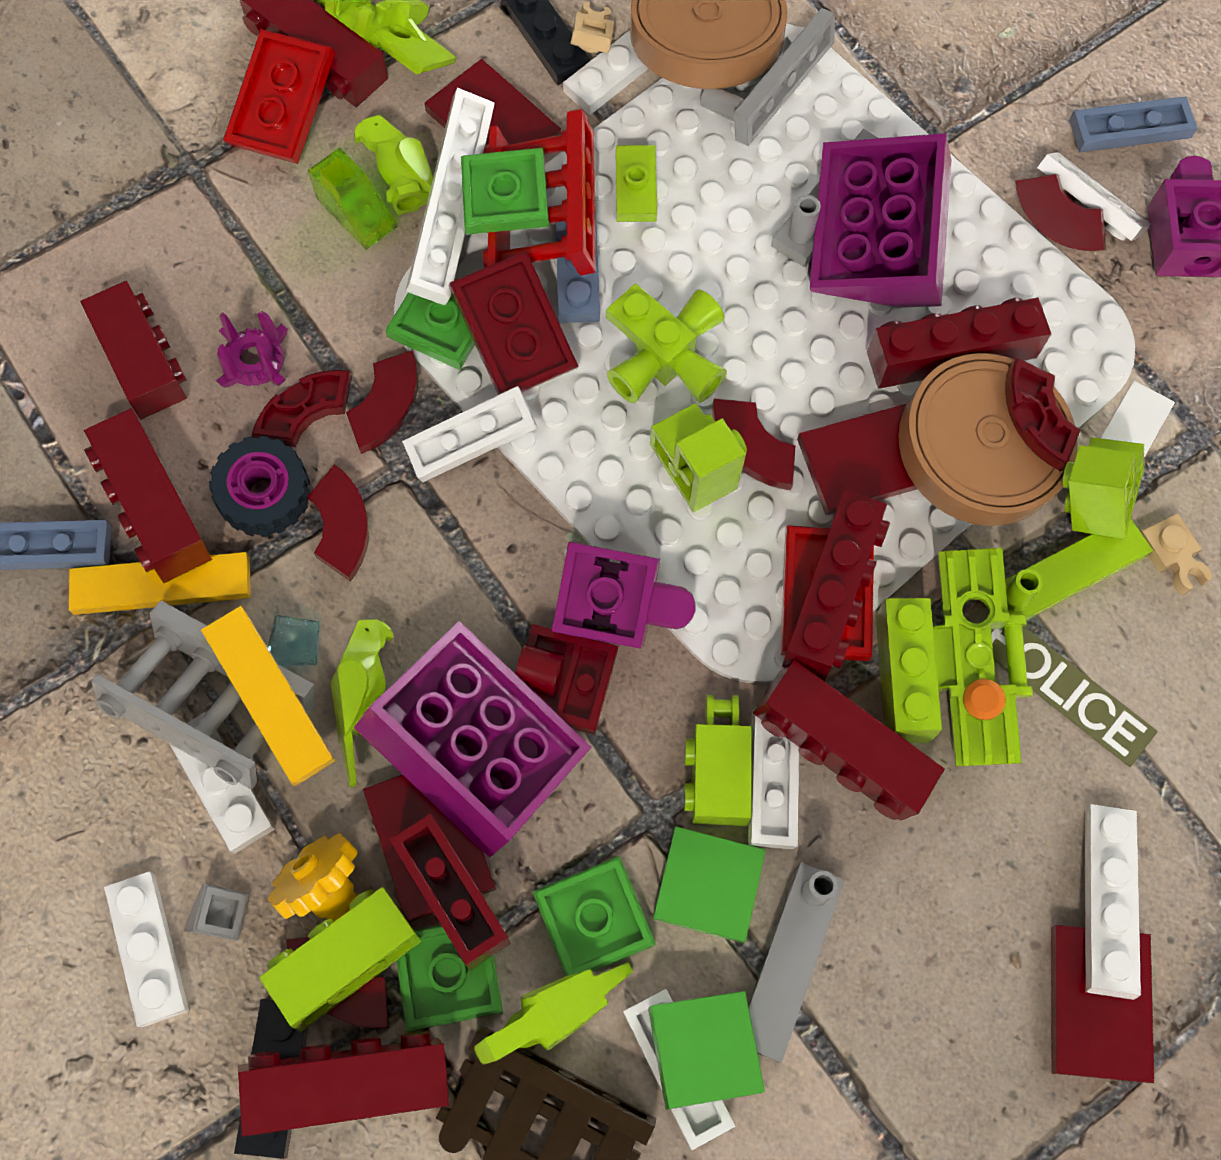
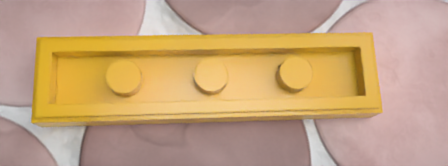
(130, 587)
(268, 696)

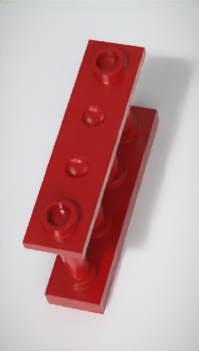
(576, 210)

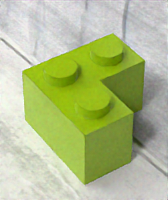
(699, 455)
(1103, 486)

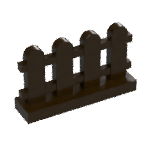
(527, 1100)

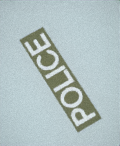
(1079, 698)

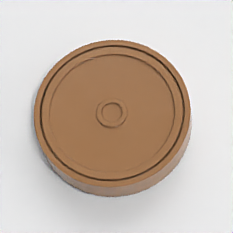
(708, 40)
(967, 450)

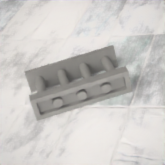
(179, 631)

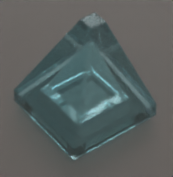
(294, 641)

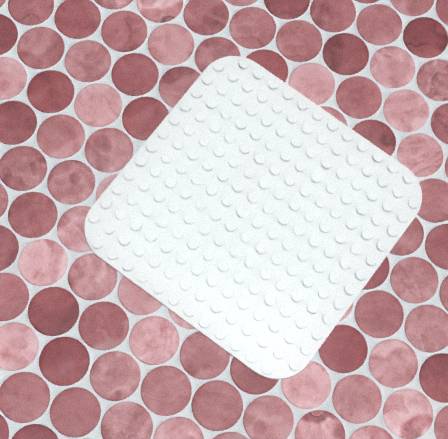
(779, 342)

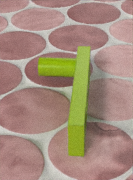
(1073, 571)

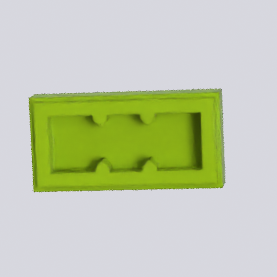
(636, 183)

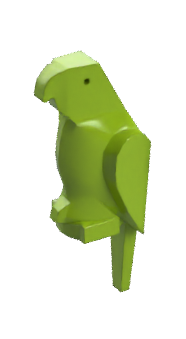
(399, 163)
(358, 684)
(552, 1012)

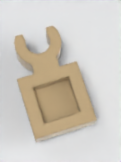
(593, 29)
(1174, 549)

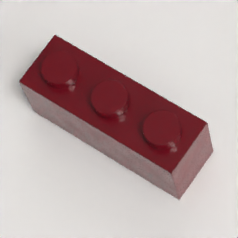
(135, 349)
(450, 891)

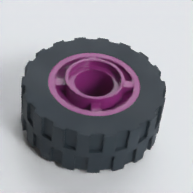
(257, 461)

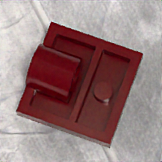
(568, 674)

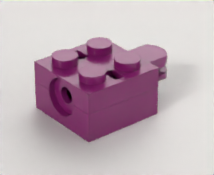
(1187, 221)
(617, 597)

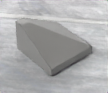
(217, 912)

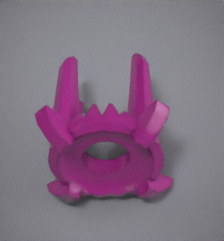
(268, 348)

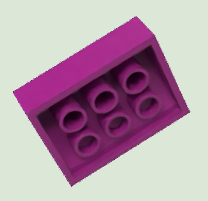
(883, 220)
(473, 738)

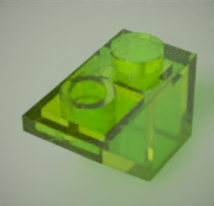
(351, 198)

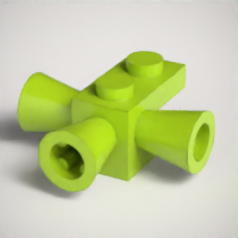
(664, 344)

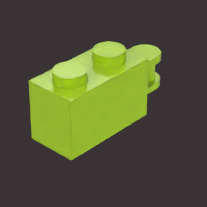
(720, 767)

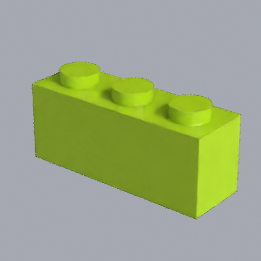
(908, 669)
(338, 958)

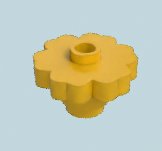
(317, 880)

